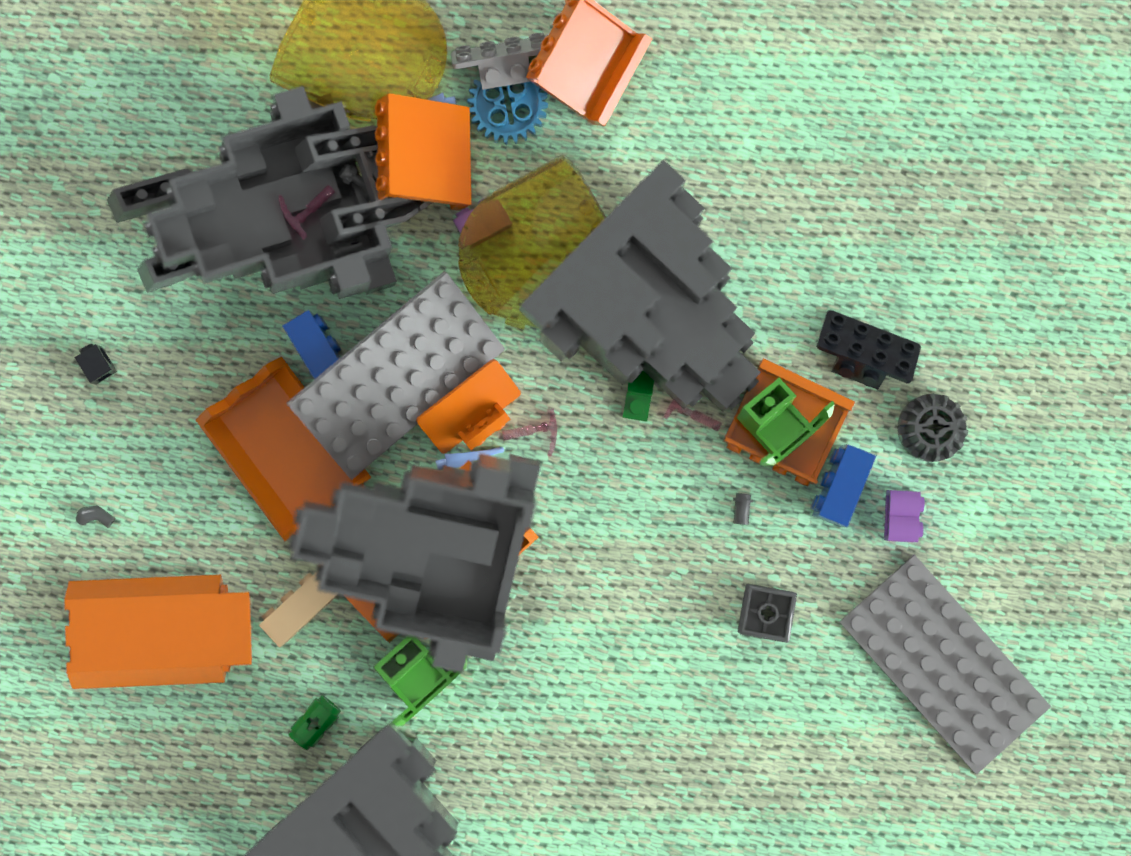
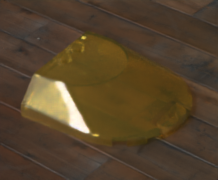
(362, 52)
(524, 235)

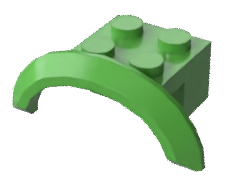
(778, 423)
(412, 676)

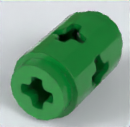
(327, 714)

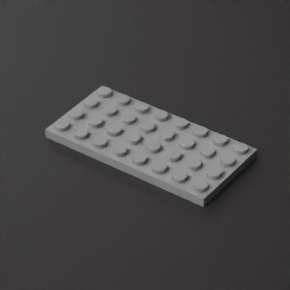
(395, 375)
(945, 664)

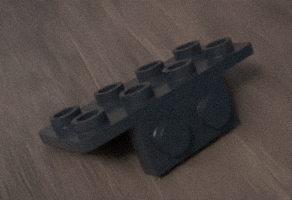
(867, 351)

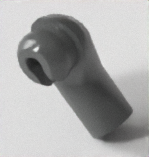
(93, 513)

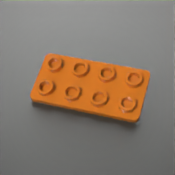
(471, 409)

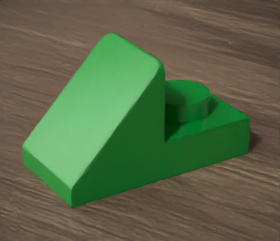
(638, 398)

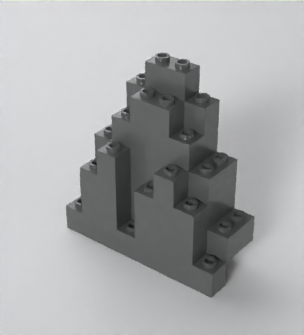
(233, 216)
(650, 299)
(428, 552)
(369, 807)

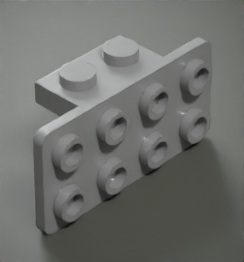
(500, 62)

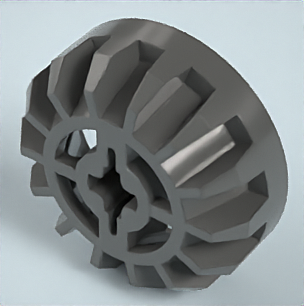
(910, 429)

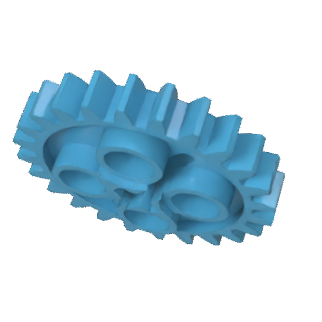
(485, 108)

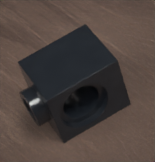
(95, 363)

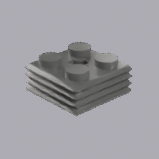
(775, 627)

